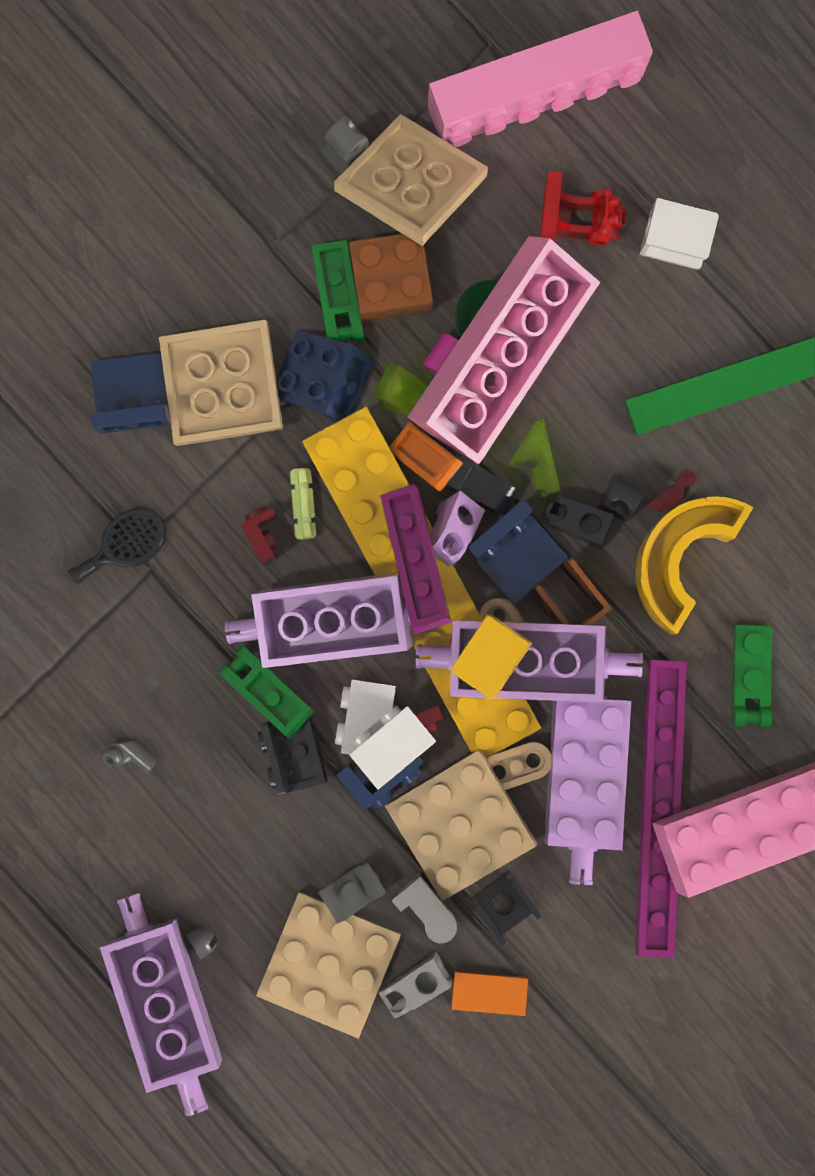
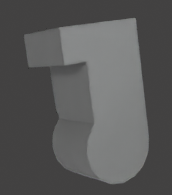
(437, 918)
(416, 986)

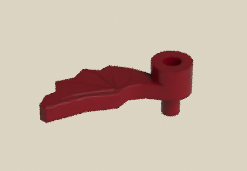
(671, 496)

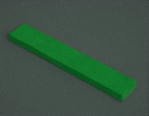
(722, 387)

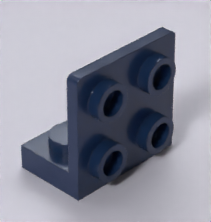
(323, 375)
(129, 394)
(517, 553)
(359, 784)

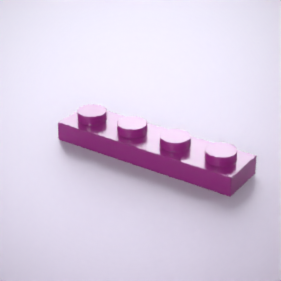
(415, 559)

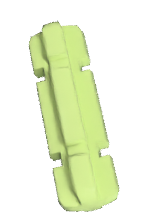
(302, 503)

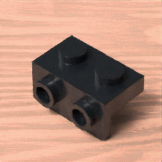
(293, 761)

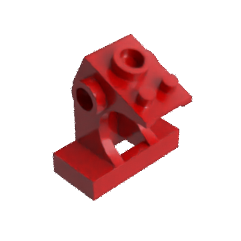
(606, 209)

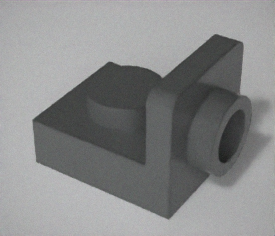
(352, 892)

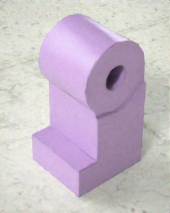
(452, 529)

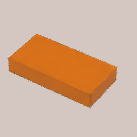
(425, 456)
(489, 993)

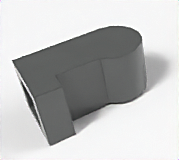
(344, 144)

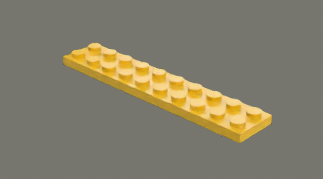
(356, 472)

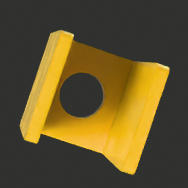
(491, 656)

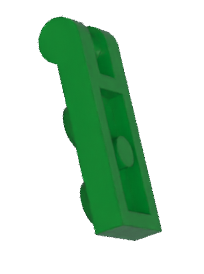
(337, 290)
(751, 675)
(267, 692)

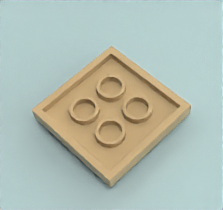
(411, 179)
(221, 383)
(461, 825)
(328, 967)

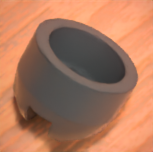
(202, 941)

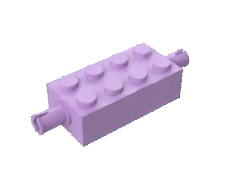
(327, 621)
(560, 665)
(587, 780)
(161, 1005)

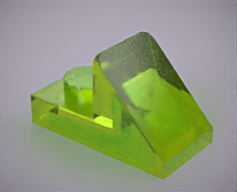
(399, 390)
(537, 449)

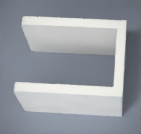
(678, 234)

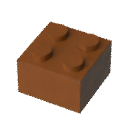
(390, 277)

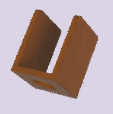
(588, 588)

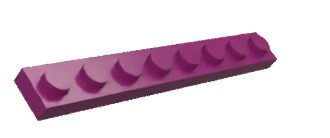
(659, 800)

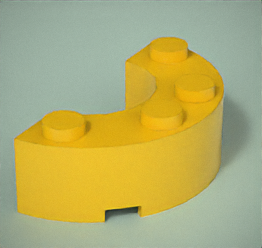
(663, 547)

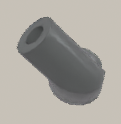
(128, 752)

